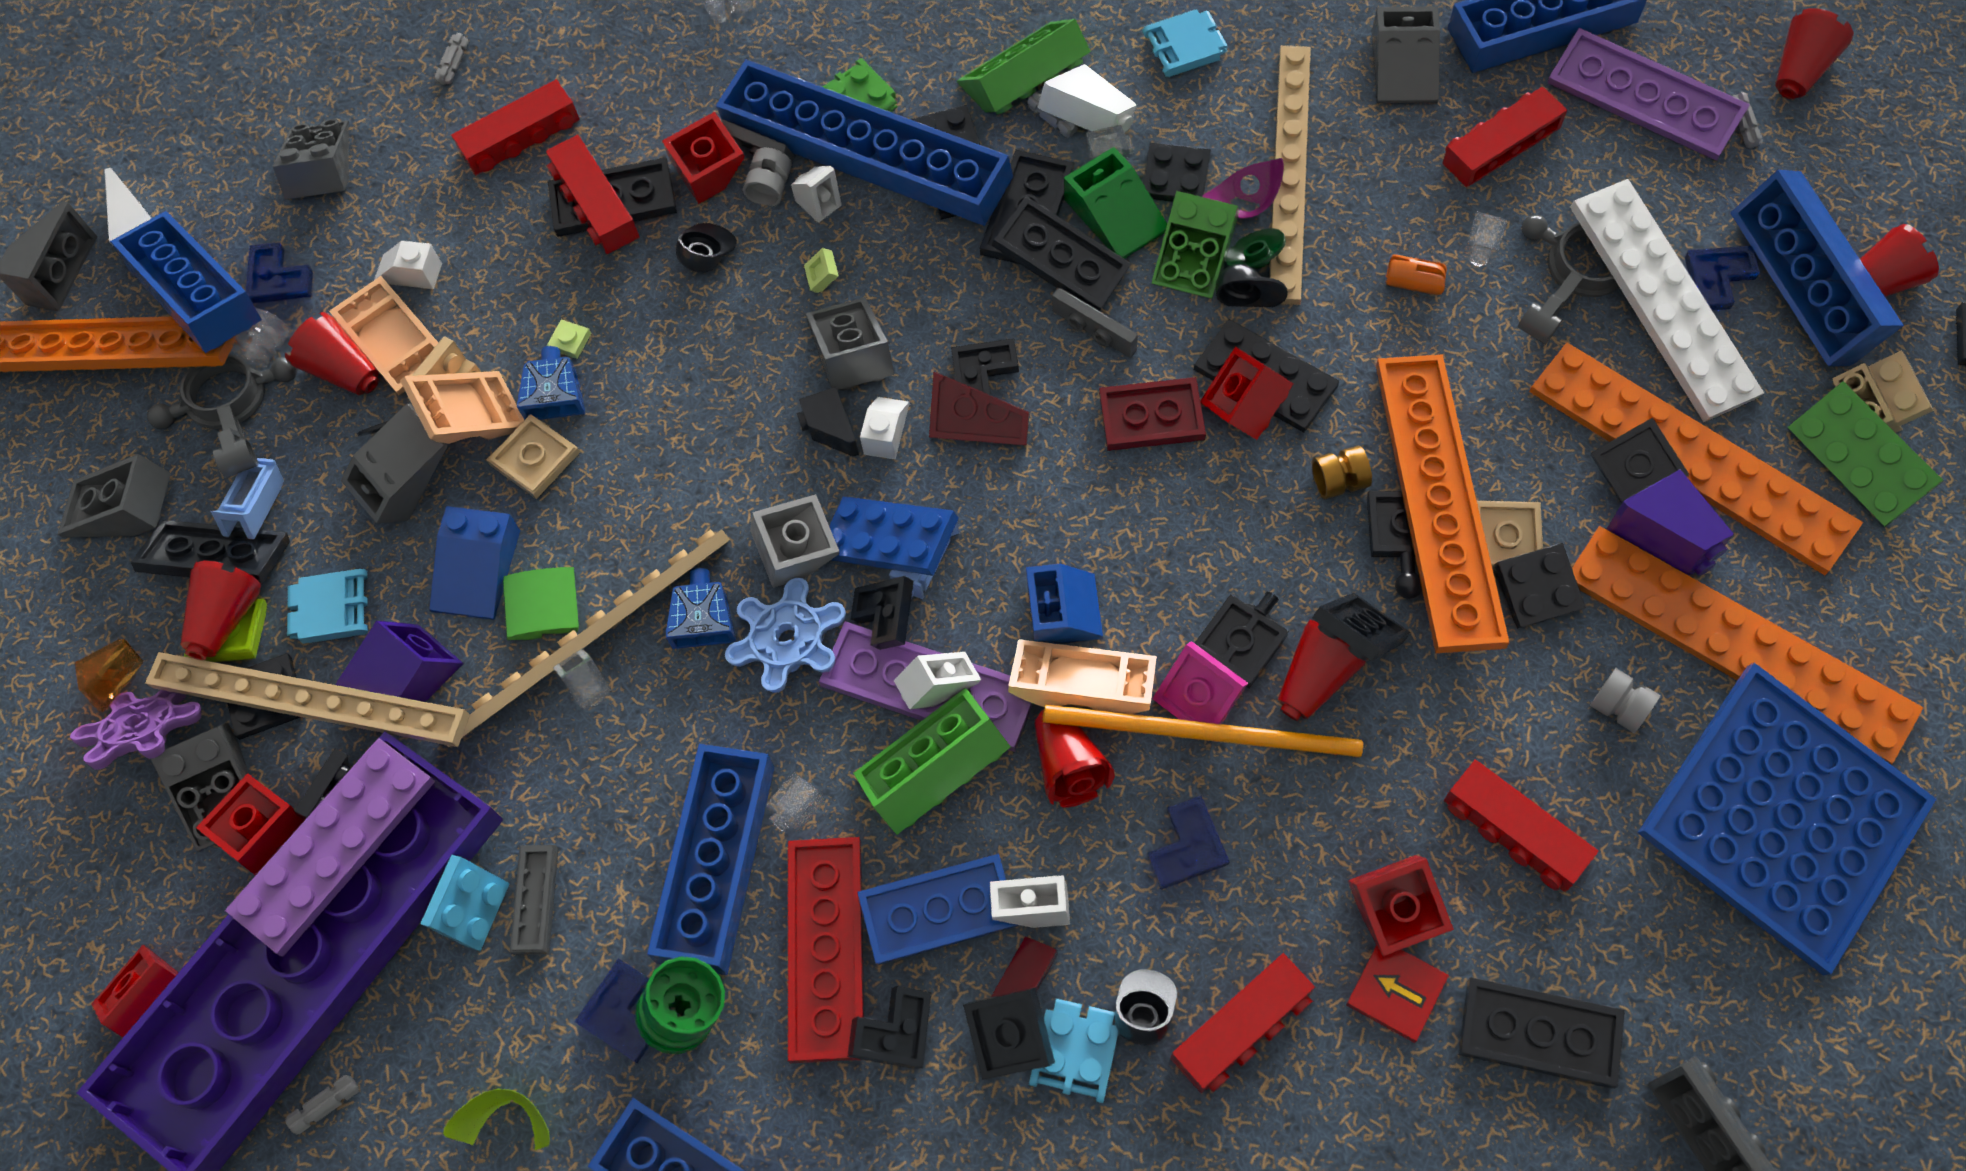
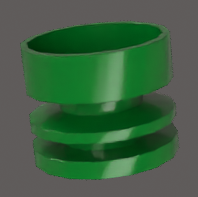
(691, 989)

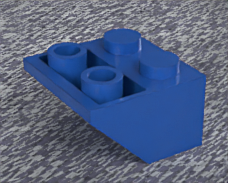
(1063, 604)

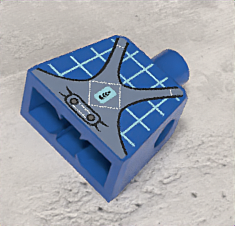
(550, 387)
(699, 613)

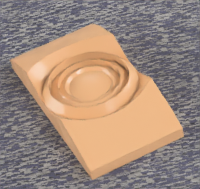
(385, 331)
(463, 405)
(1082, 677)

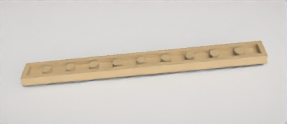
(1292, 148)
(598, 625)
(309, 699)

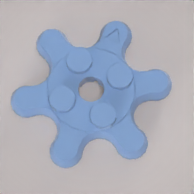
(770, 621)

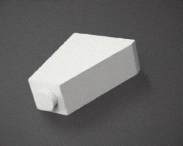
(1086, 100)

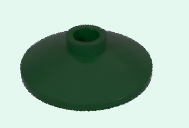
(1257, 248)

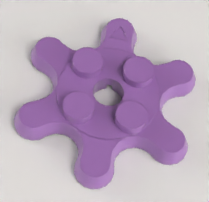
(135, 726)

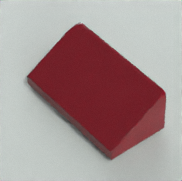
(1027, 967)

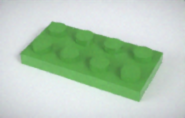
(1865, 454)

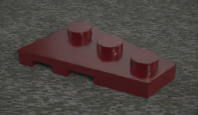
(972, 415)

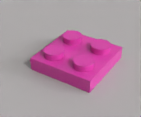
(1199, 687)

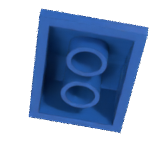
(471, 560)

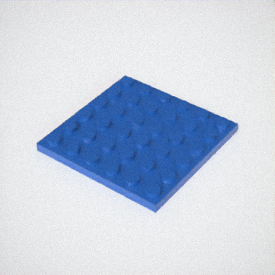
(1788, 818)

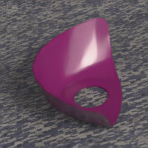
(1269, 176)

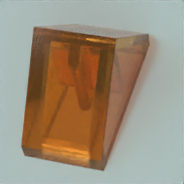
(106, 672)

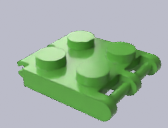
(864, 85)

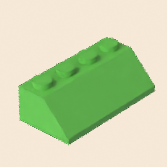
(1026, 65)
(931, 761)

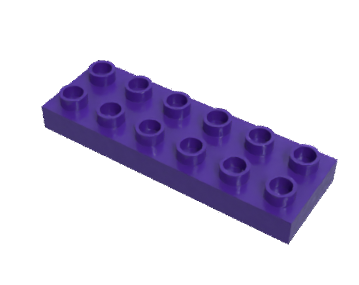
(248, 1020)

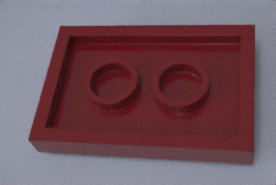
(1152, 413)

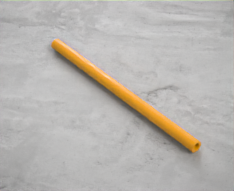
(1202, 731)

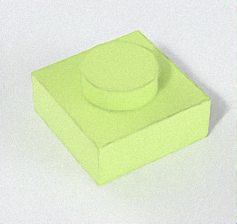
(821, 270)
(570, 338)

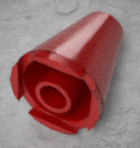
(1810, 49)
(1900, 261)
(330, 354)
(215, 607)
(1316, 672)
(1070, 764)

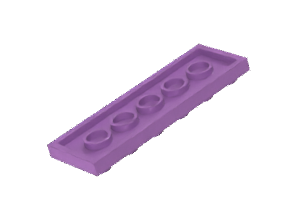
(1648, 94)
(869, 676)
(329, 847)

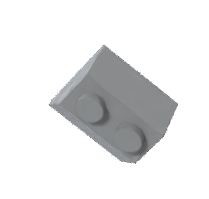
(793, 539)

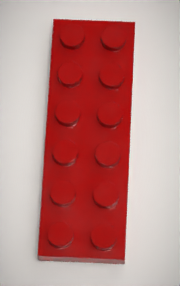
(824, 947)

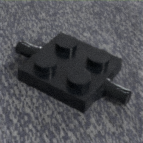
(1243, 636)

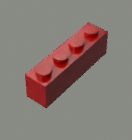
(515, 127)
(1504, 136)
(592, 195)
(1520, 826)
(1242, 1023)

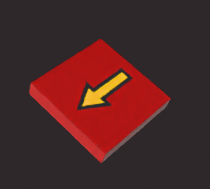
(1398, 992)

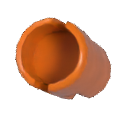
(1416, 274)

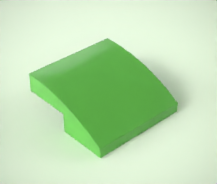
(540, 603)

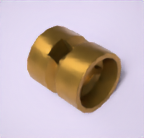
(1346, 470)

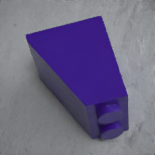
(1673, 525)
(400, 662)

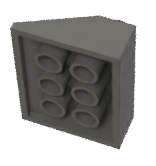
(1708, 1119)

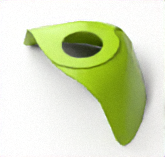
(470, 1118)

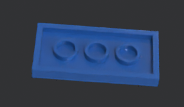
(891, 534)
(932, 910)

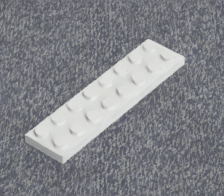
(1666, 300)

